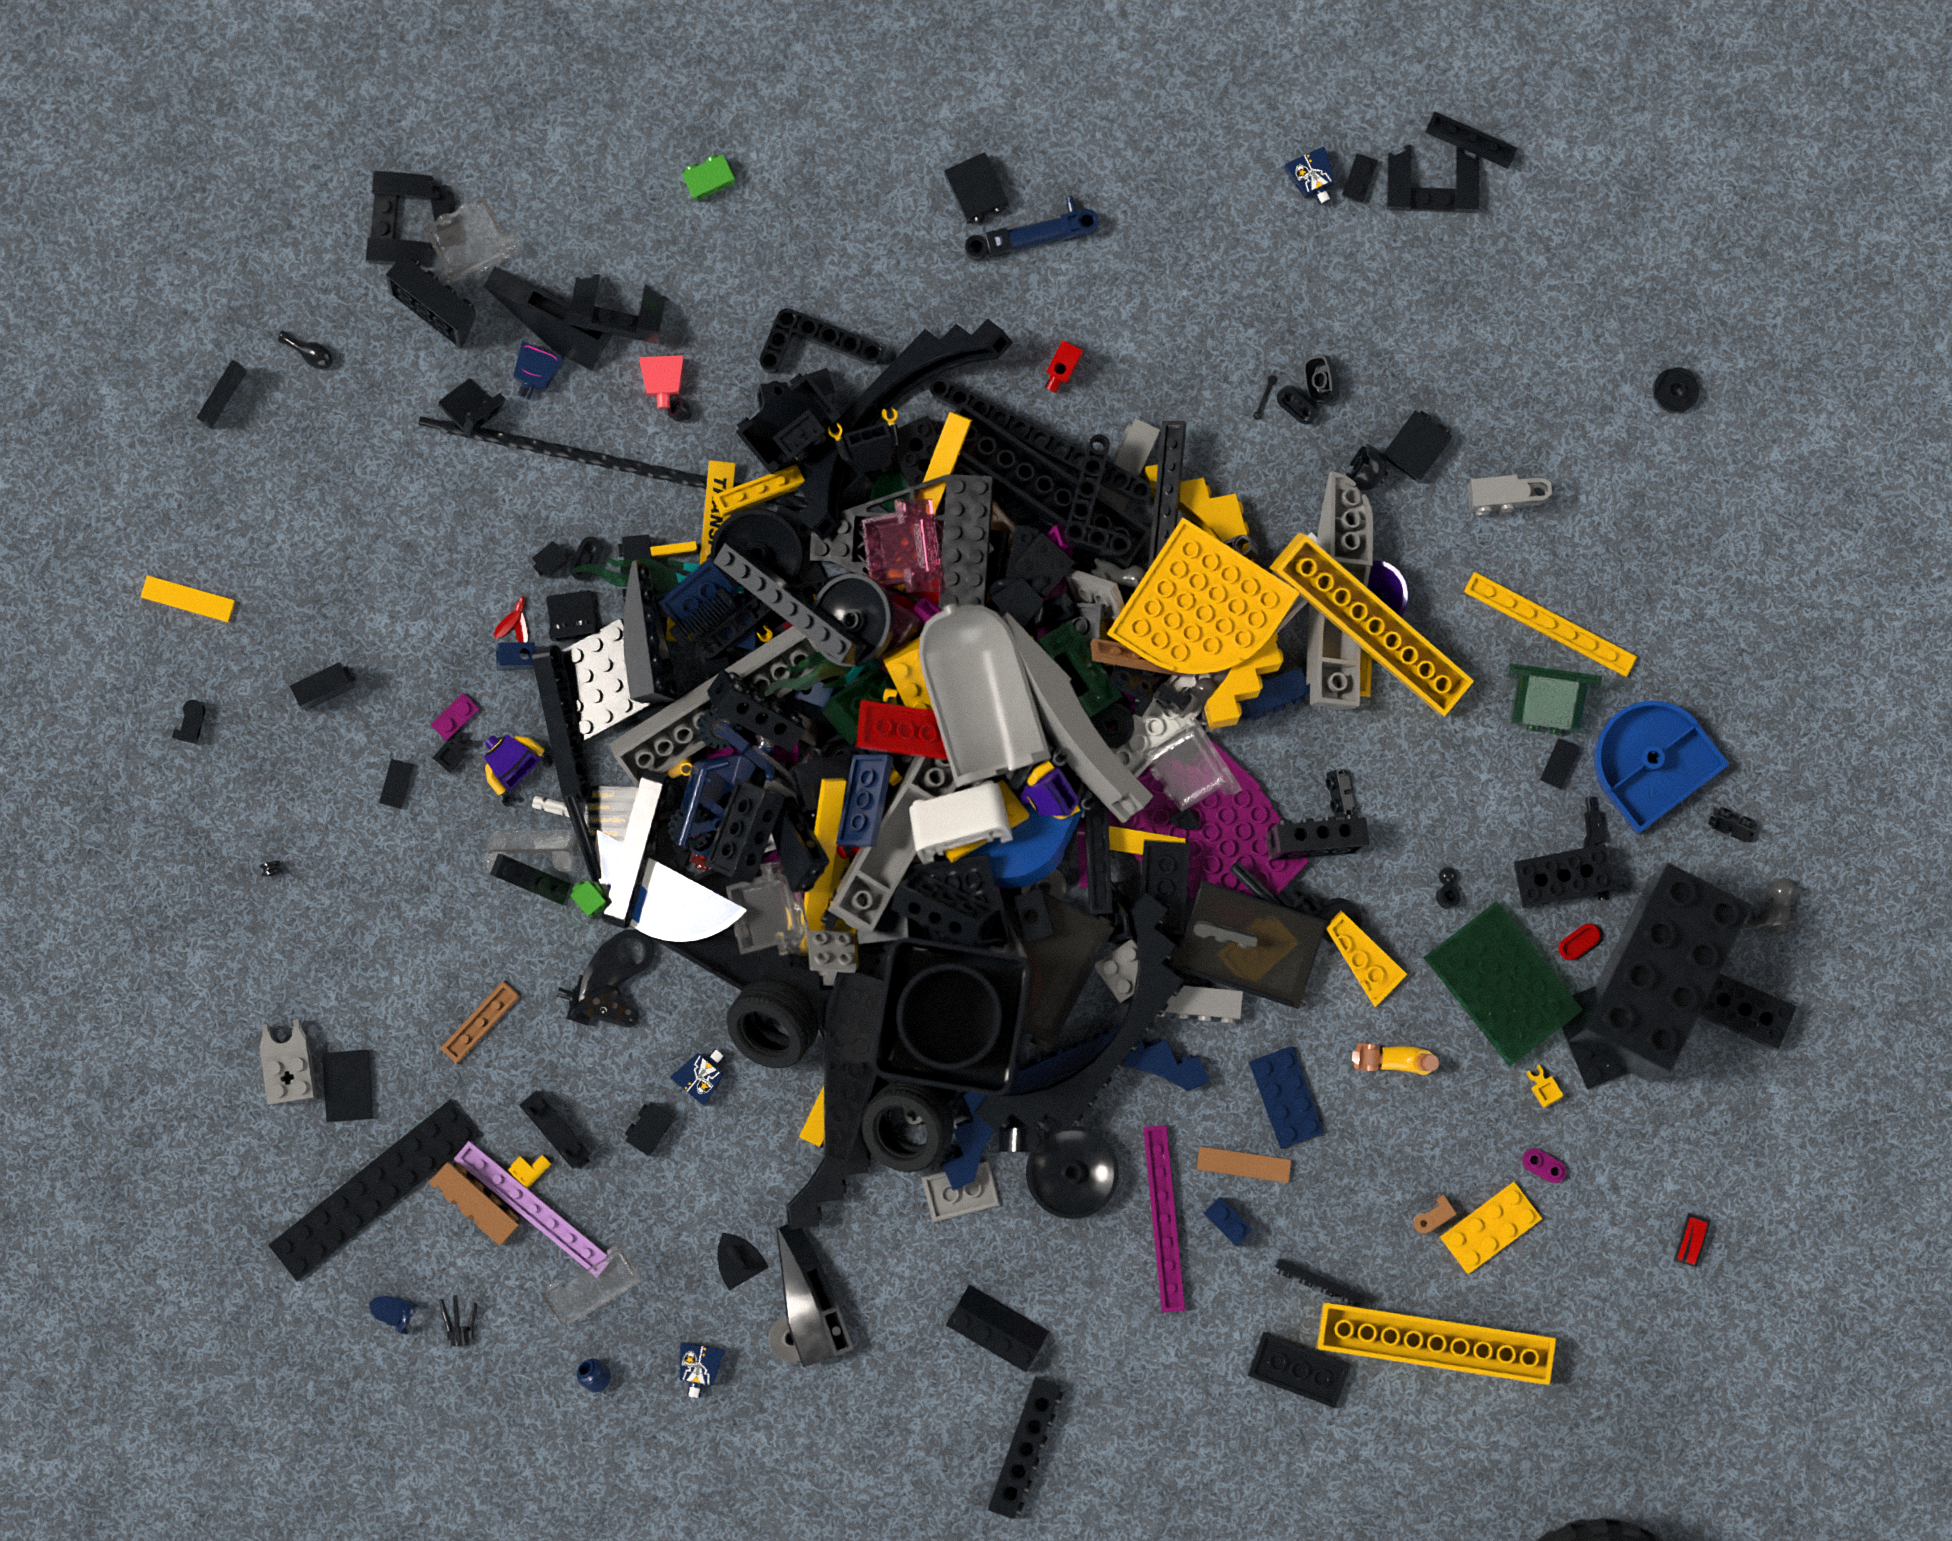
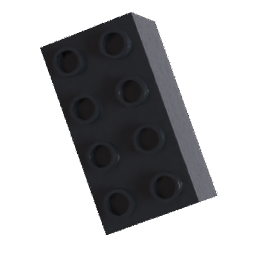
(1660, 973)

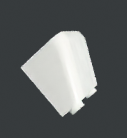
(959, 820)

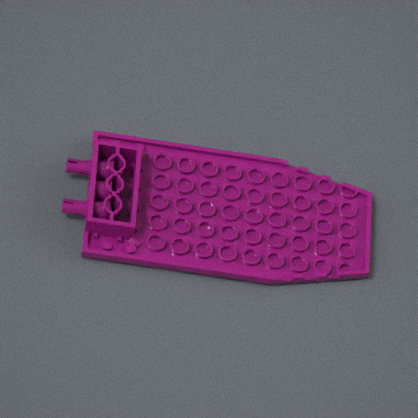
(1228, 832)

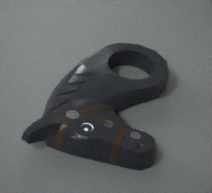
(605, 972)

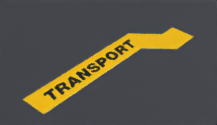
(719, 479)

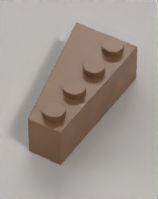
(475, 1202)

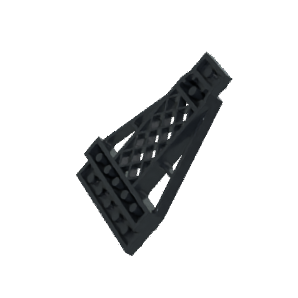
(964, 538)

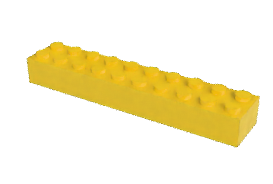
(1371, 624)
(1436, 1343)

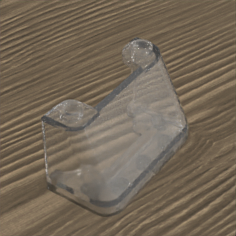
(559, 842)

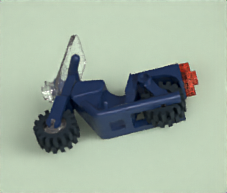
(714, 778)

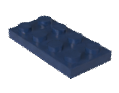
(864, 801)
(1286, 1097)

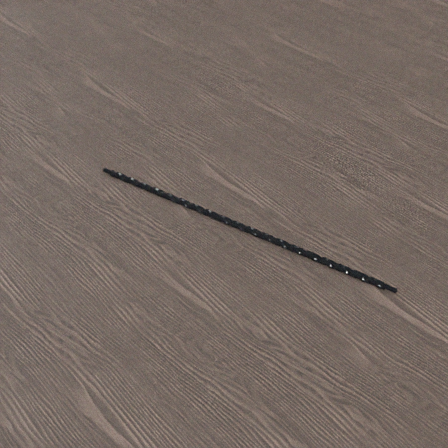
(631, 466)

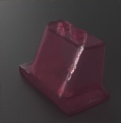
(904, 547)

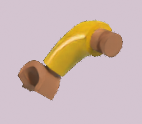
(1398, 1058)

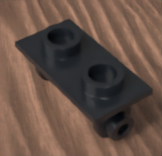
(1337, 782)
(1741, 826)

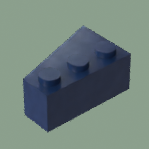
(1276, 694)

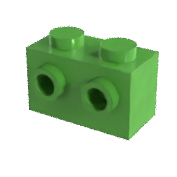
(589, 898)

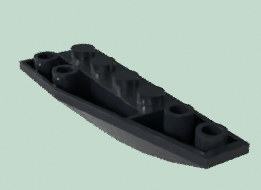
(547, 318)
(645, 642)
(809, 1301)

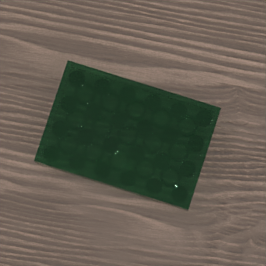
(1503, 984)

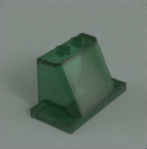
(1093, 685)
(1549, 698)

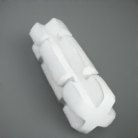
(550, 805)

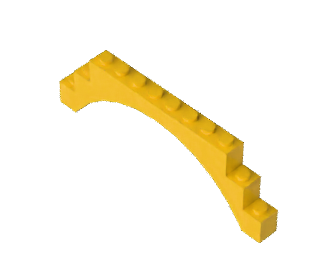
(1223, 520)

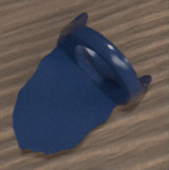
(393, 1311)

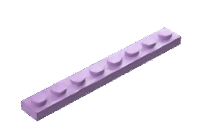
(529, 1206)

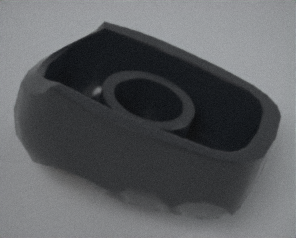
(1321, 379)

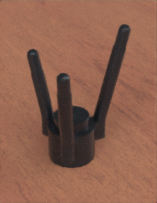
(458, 1335)

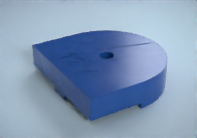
(1682, 760)
(1035, 847)

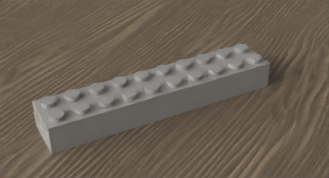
(673, 733)

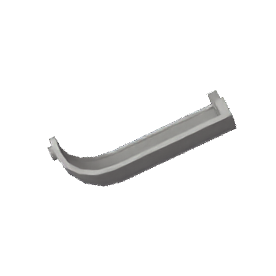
(980, 694)

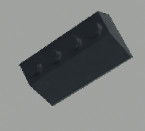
(997, 1328)

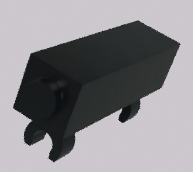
(556, 1130)

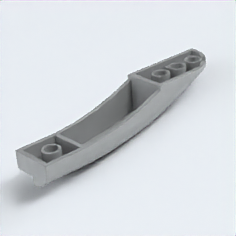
(1348, 538)
(1071, 729)
(880, 868)

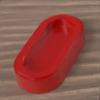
(1579, 941)

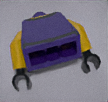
(511, 761)
(1052, 793)

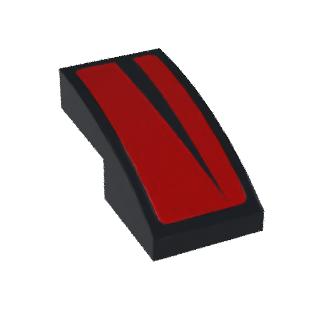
(1692, 1239)

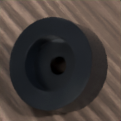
(679, 410)

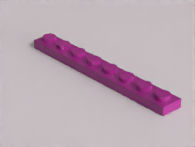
(1163, 1218)

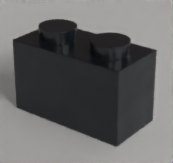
(649, 1128)

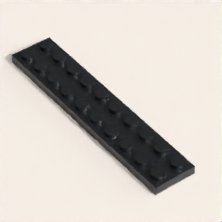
(373, 1190)

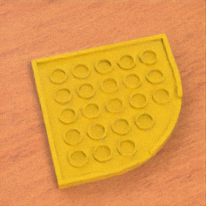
(1201, 606)

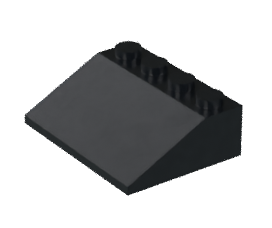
(431, 300)

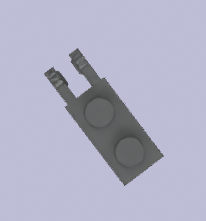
(1225, 933)

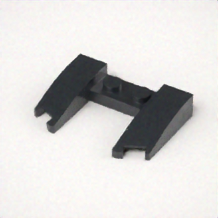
(387, 189)
(1407, 198)
(641, 327)

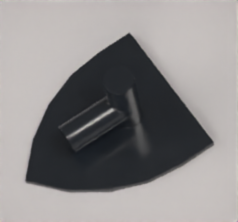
(738, 1260)

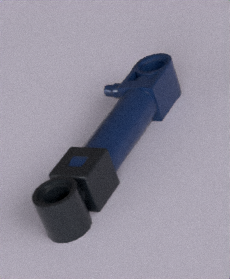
(1004, 241)

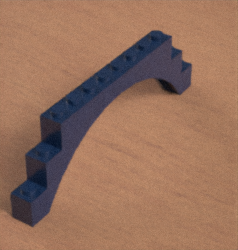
(1155, 1059)

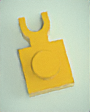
(1545, 1090)

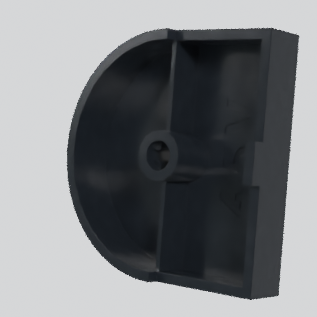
(720, 951)

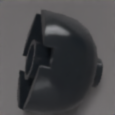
(1368, 468)

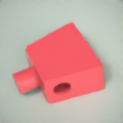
(662, 377)

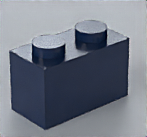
(1227, 1221)

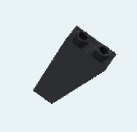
(798, 848)

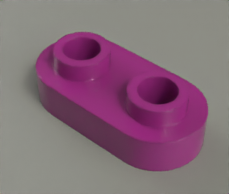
(1544, 1165)

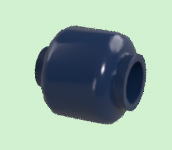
(593, 1375)

